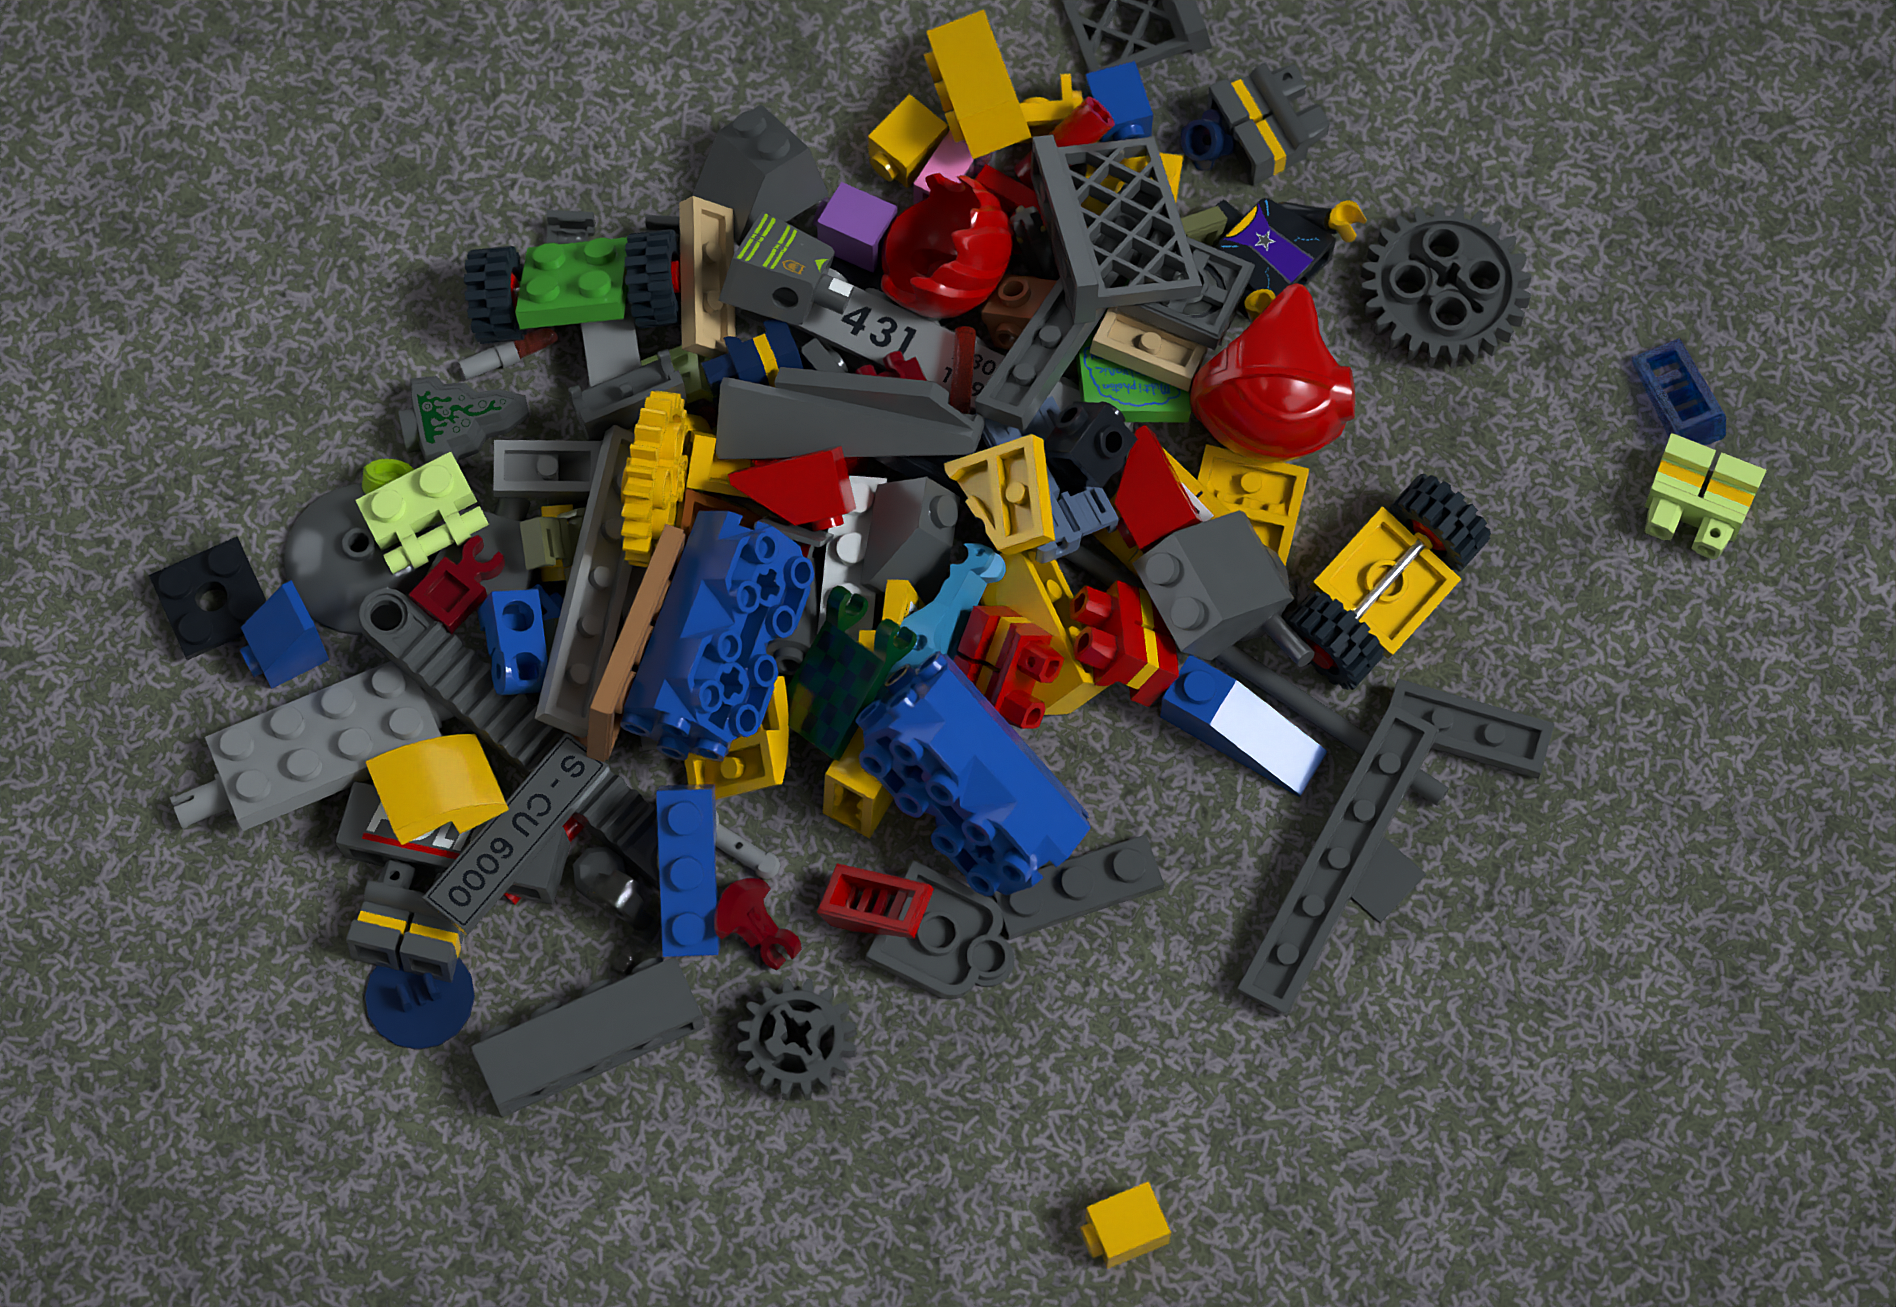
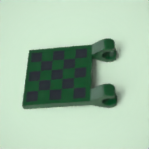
(842, 674)

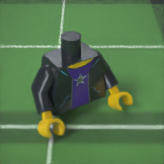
(1284, 243)

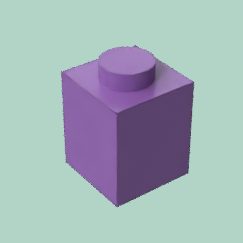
(854, 225)

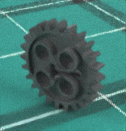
(1414, 316)

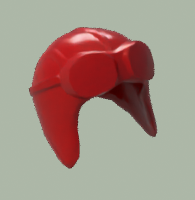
(1276, 385)

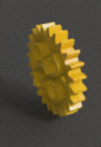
(653, 475)

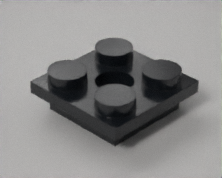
(185, 583)

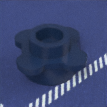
(1194, 140)

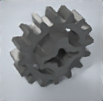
(779, 1052)

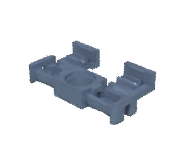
(1071, 515)

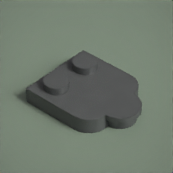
(954, 944)

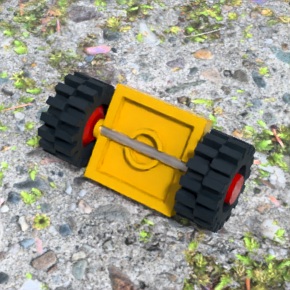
(1388, 580)

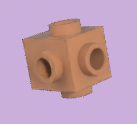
(1013, 306)

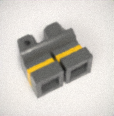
(1263, 121)
(402, 928)

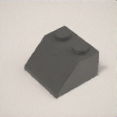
(759, 168)
(1213, 583)

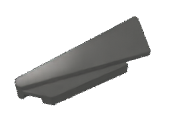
(835, 409)

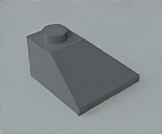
(910, 536)

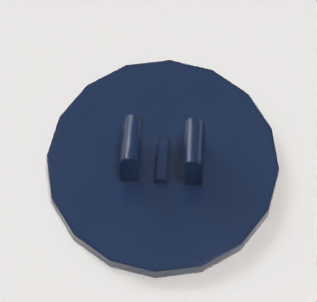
(419, 1009)

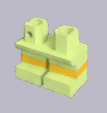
(1676, 497)

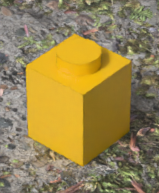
(905, 141)
(1125, 1226)

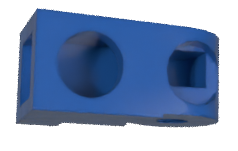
(515, 640)

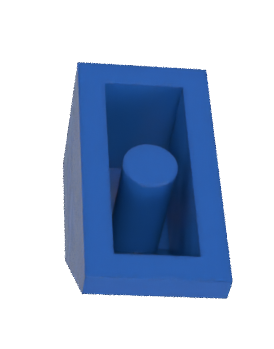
(282, 638)

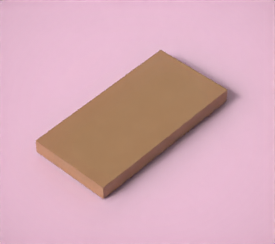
(629, 650)

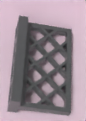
(1180, 14)
(1072, 241)

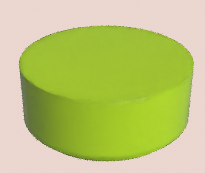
(383, 472)

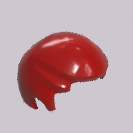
(946, 249)

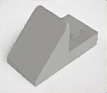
(545, 469)

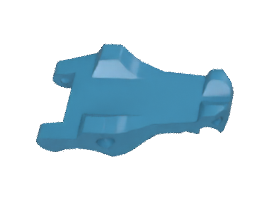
(944, 620)

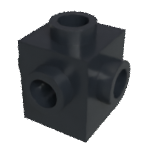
(1089, 443)

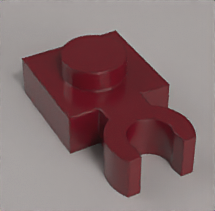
(454, 590)

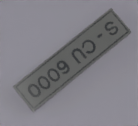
(516, 836)

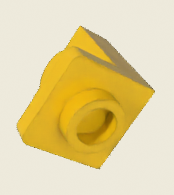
(1044, 114)

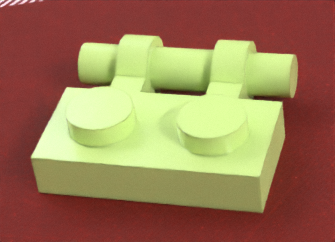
(417, 502)

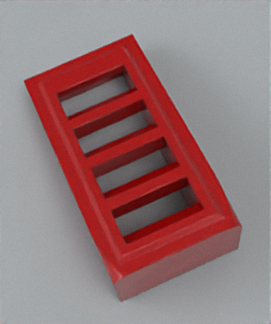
(844, 888)

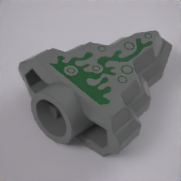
(457, 417)

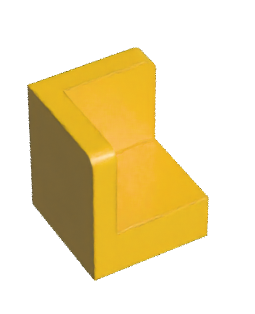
(706, 470)

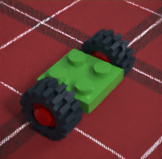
(573, 285)

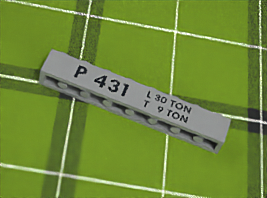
(877, 327)

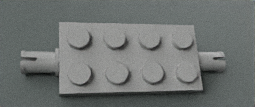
(311, 747)

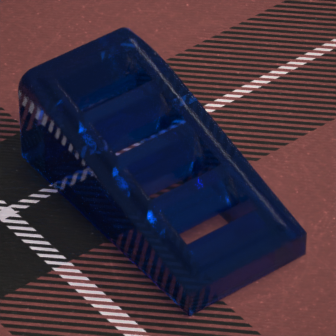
(1699, 423)

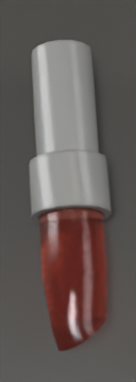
(506, 353)

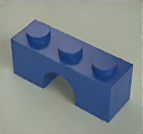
(687, 869)

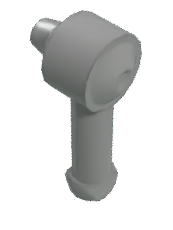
(765, 864)

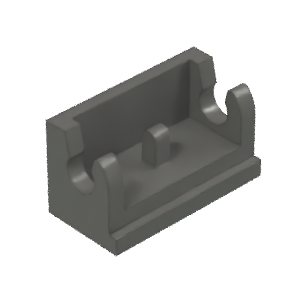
(622, 397)

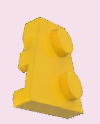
(1008, 492)

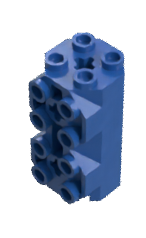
(707, 656)
(958, 759)

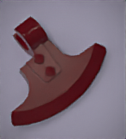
(743, 912)

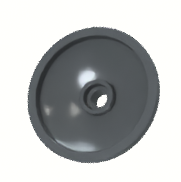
(333, 576)

